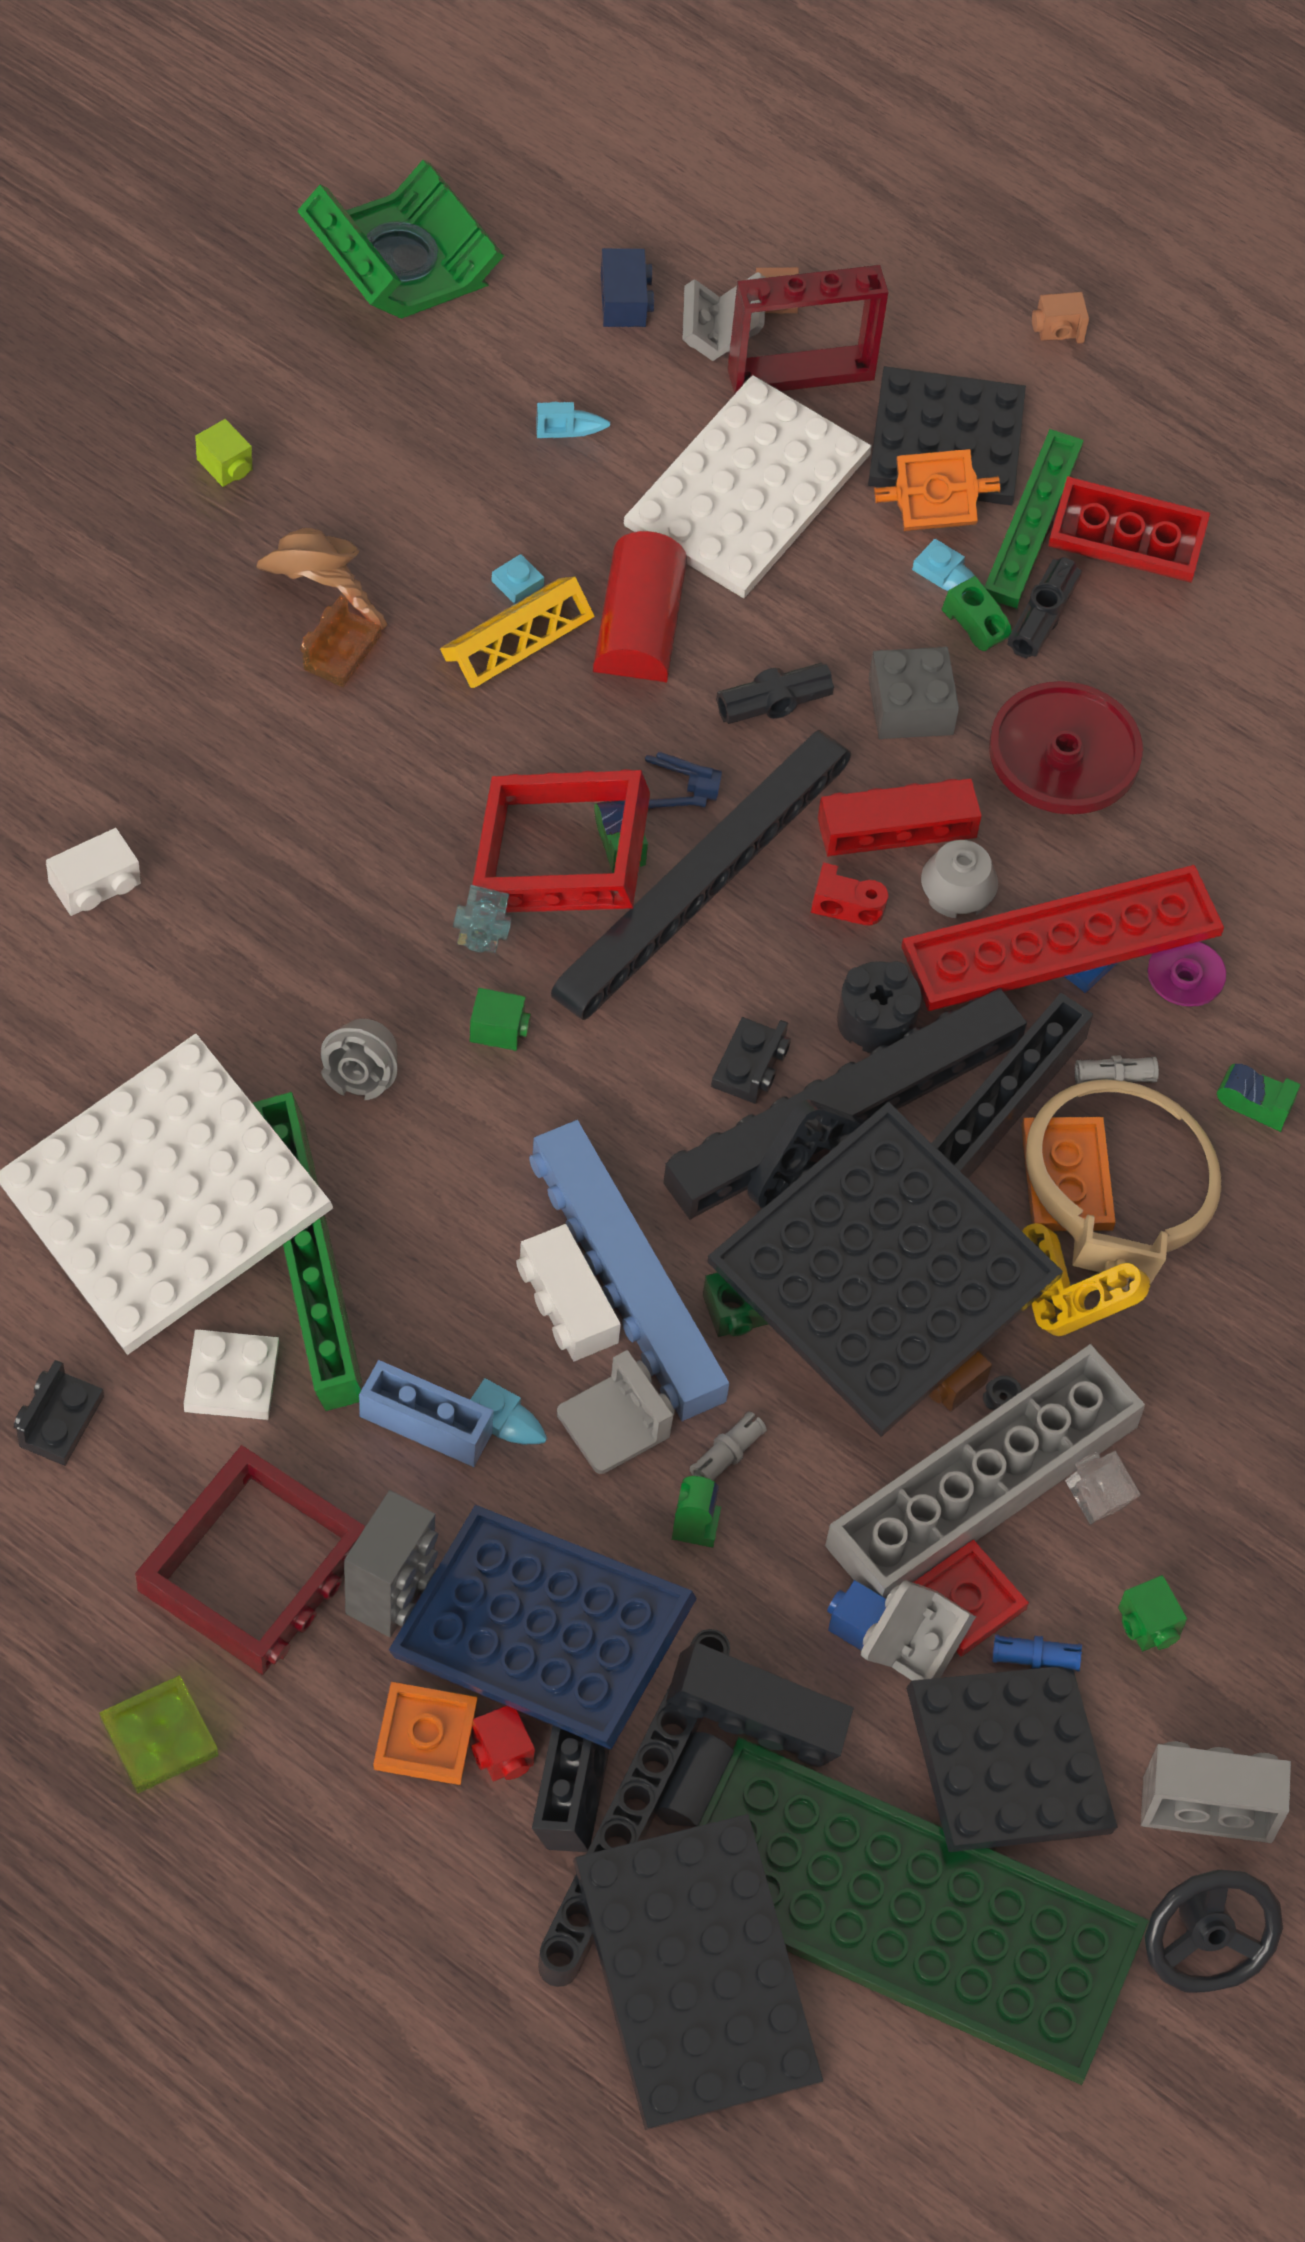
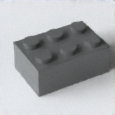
(390, 1564)

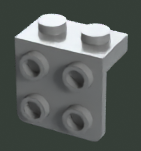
(710, 319)
(618, 1416)
(917, 1632)

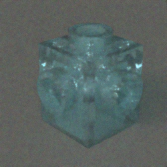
(482, 919)

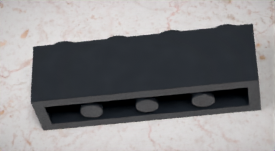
(759, 1705)

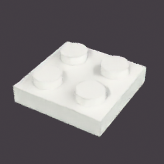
(231, 1374)

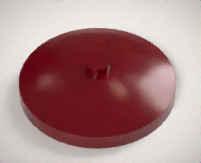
(1065, 747)

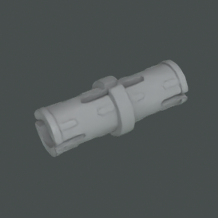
(1117, 1069)
(729, 1447)

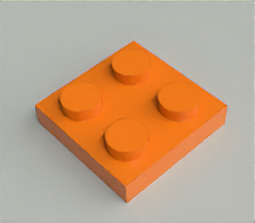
(425, 1733)

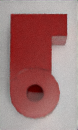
(849, 898)

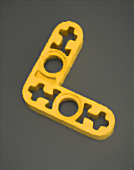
(1071, 1298)

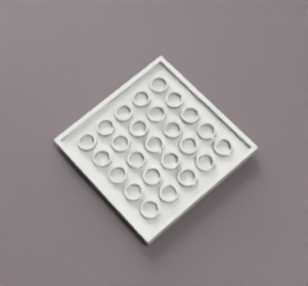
(163, 1193)

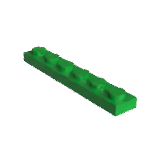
(1033, 518)

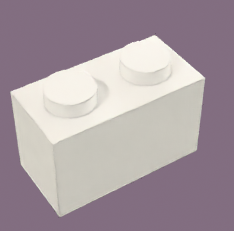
(93, 872)

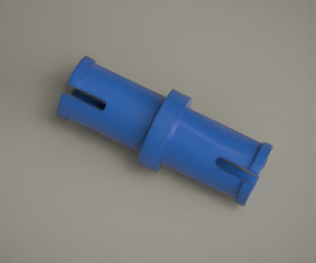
(1037, 1652)

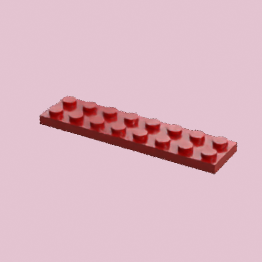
(1062, 937)

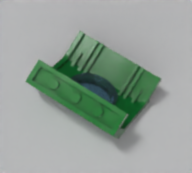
(407, 246)

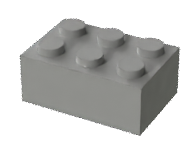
(1215, 1792)

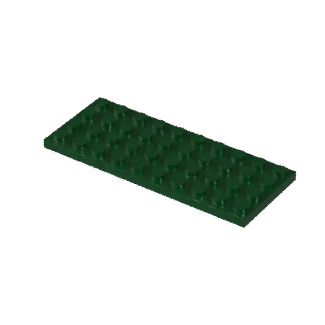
(929, 1926)

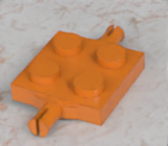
(937, 490)

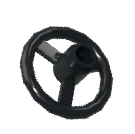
(1211, 1928)

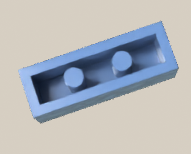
(426, 1413)

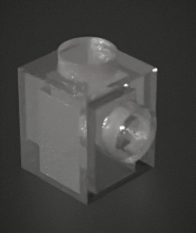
(1102, 1486)

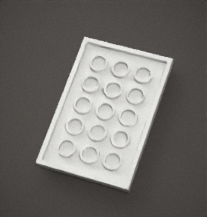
(749, 485)

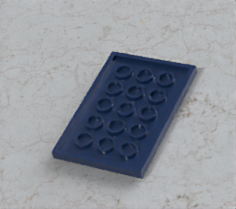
(543, 1625)

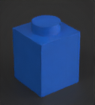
(855, 1613)

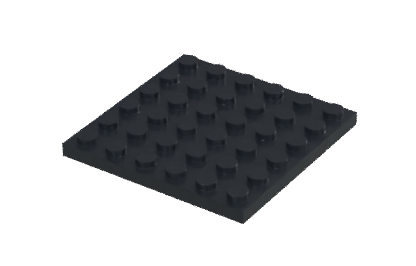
(884, 1268)

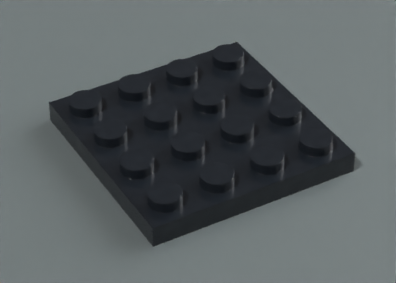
(948, 413)
(1011, 1758)

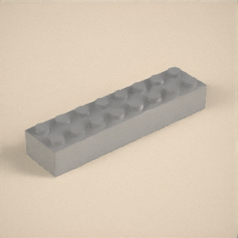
(985, 1473)

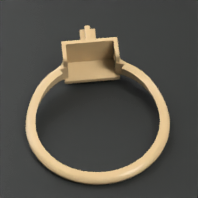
(1101, 1251)

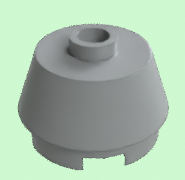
(959, 879)
(360, 1058)

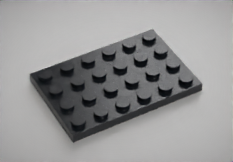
(697, 1971)

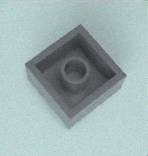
(913, 692)

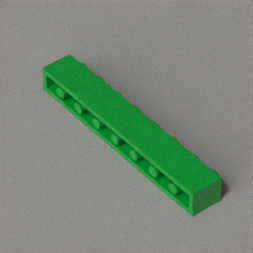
(316, 1277)

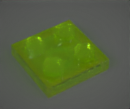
(158, 1734)

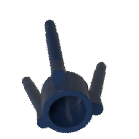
(702, 781)

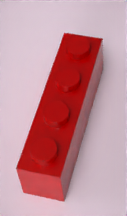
(899, 817)

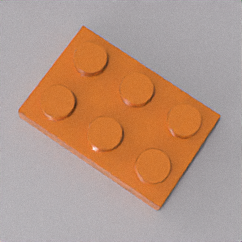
(1079, 1166)

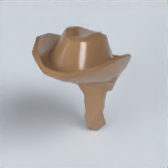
(323, 560)

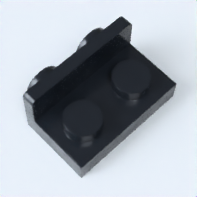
(750, 1059)
(57, 1414)

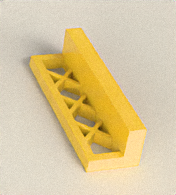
(512, 618)

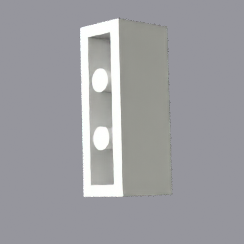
(568, 1293)

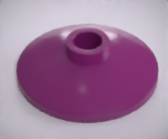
(1194, 962)

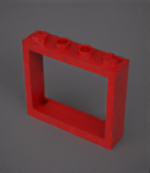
(575, 890)

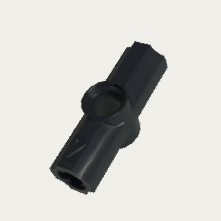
(1044, 607)
(775, 693)

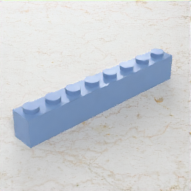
(629, 1270)

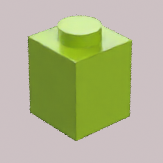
(224, 453)

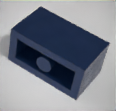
(625, 287)

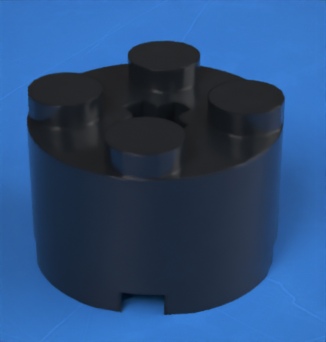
(878, 1004)

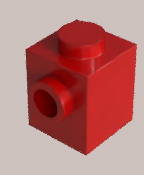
(502, 1744)

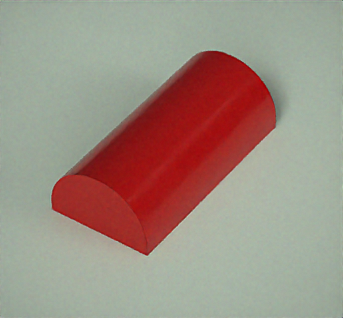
(1129, 529)
(641, 607)

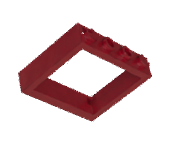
(818, 366)
(195, 1523)

